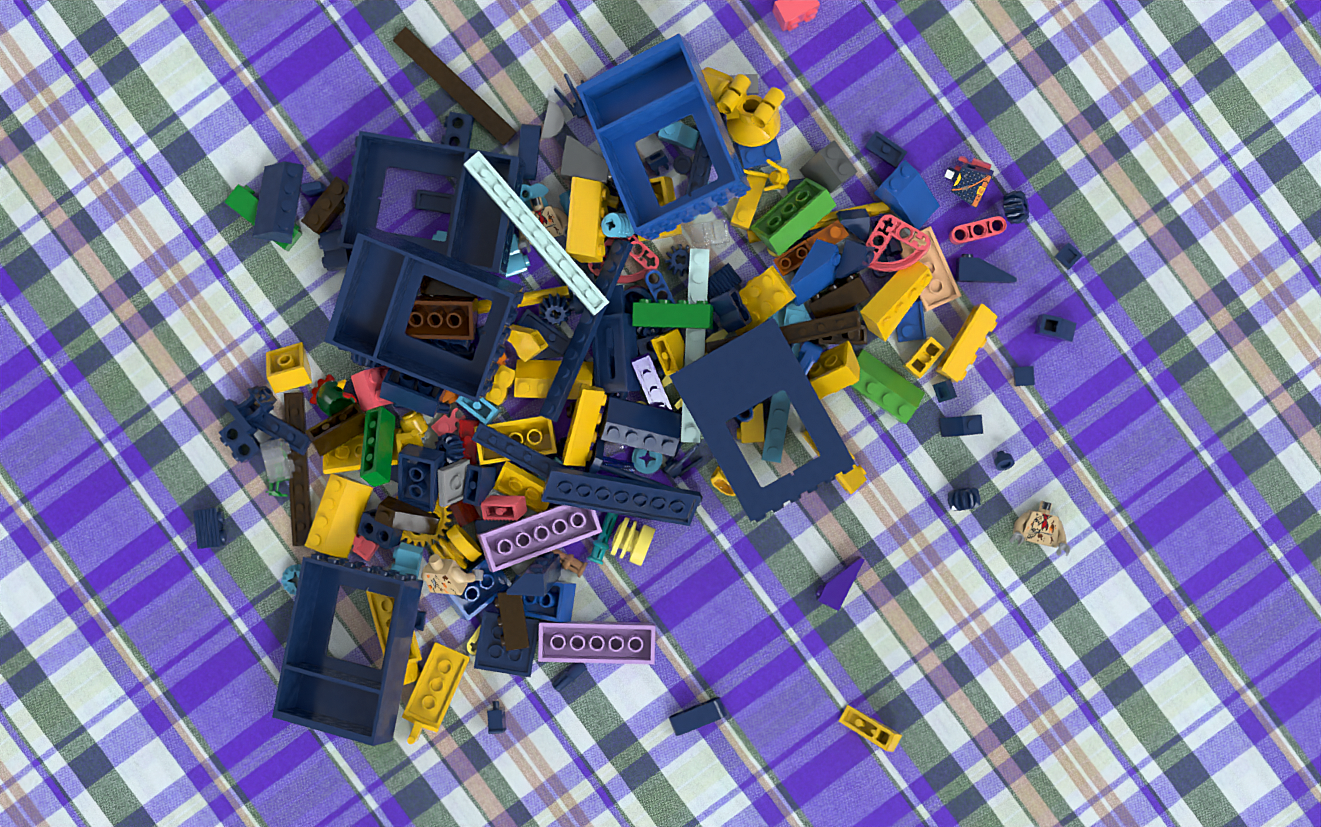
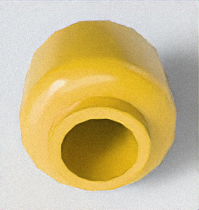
(414, 420)

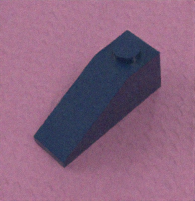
(977, 270)

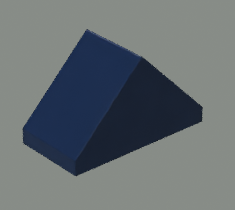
(856, 221)

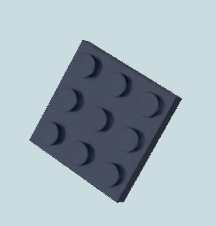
(494, 657)

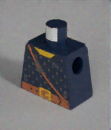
(969, 182)

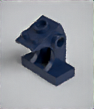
(244, 414)

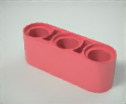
(985, 225)

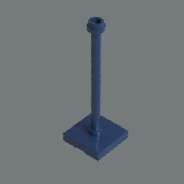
(596, 464)

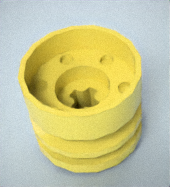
(632, 541)

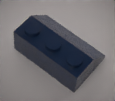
(411, 393)
(538, 576)

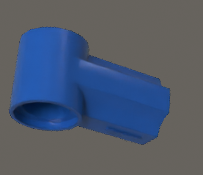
(809, 355)

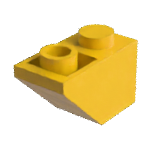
(527, 342)

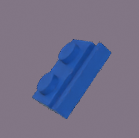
(912, 324)

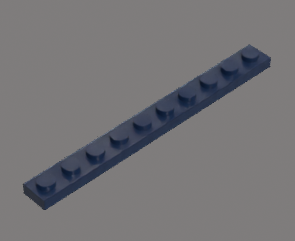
(584, 332)

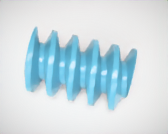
(617, 225)

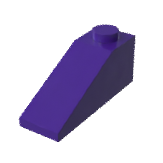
(837, 587)

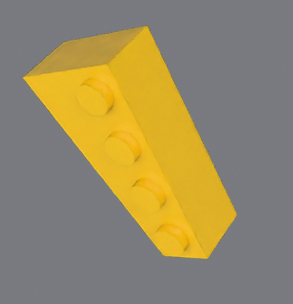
(895, 299)

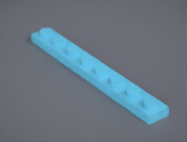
(780, 405)

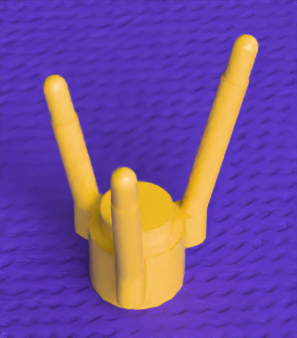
(778, 177)

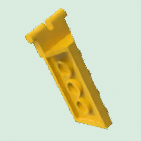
(348, 455)
(381, 609)
(434, 690)

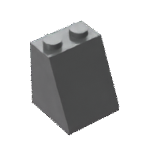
(583, 163)
(829, 168)

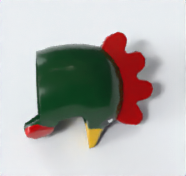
(331, 395)

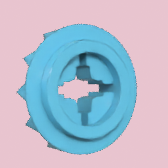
(640, 464)
(288, 574)

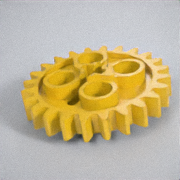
(413, 536)

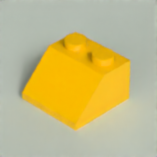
(288, 368)

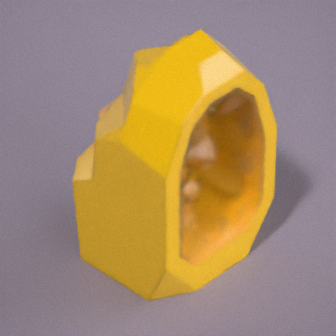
(721, 483)

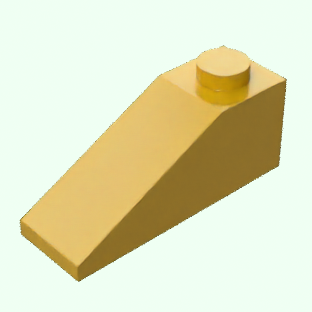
(748, 203)
(870, 728)

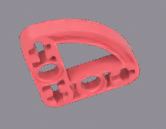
(894, 231)
(626, 279)

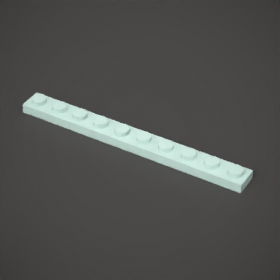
(535, 233)
(695, 337)

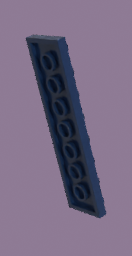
(620, 496)

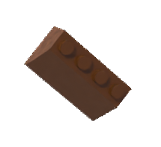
(443, 317)

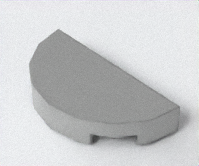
(553, 121)

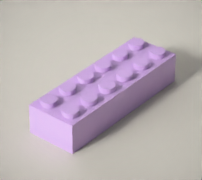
(537, 535)
(597, 642)

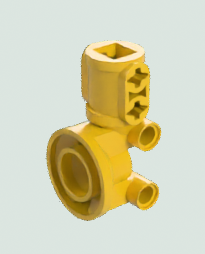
(749, 117)

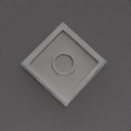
(452, 482)

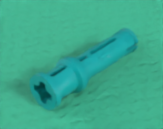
(601, 544)

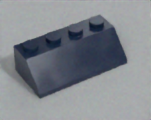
(278, 202)
(640, 426)

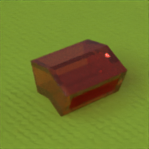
(464, 513)

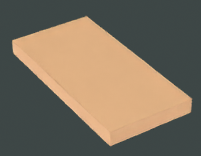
(942, 285)

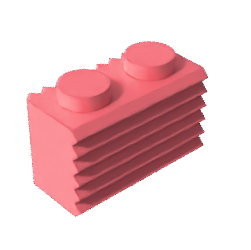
(503, 507)

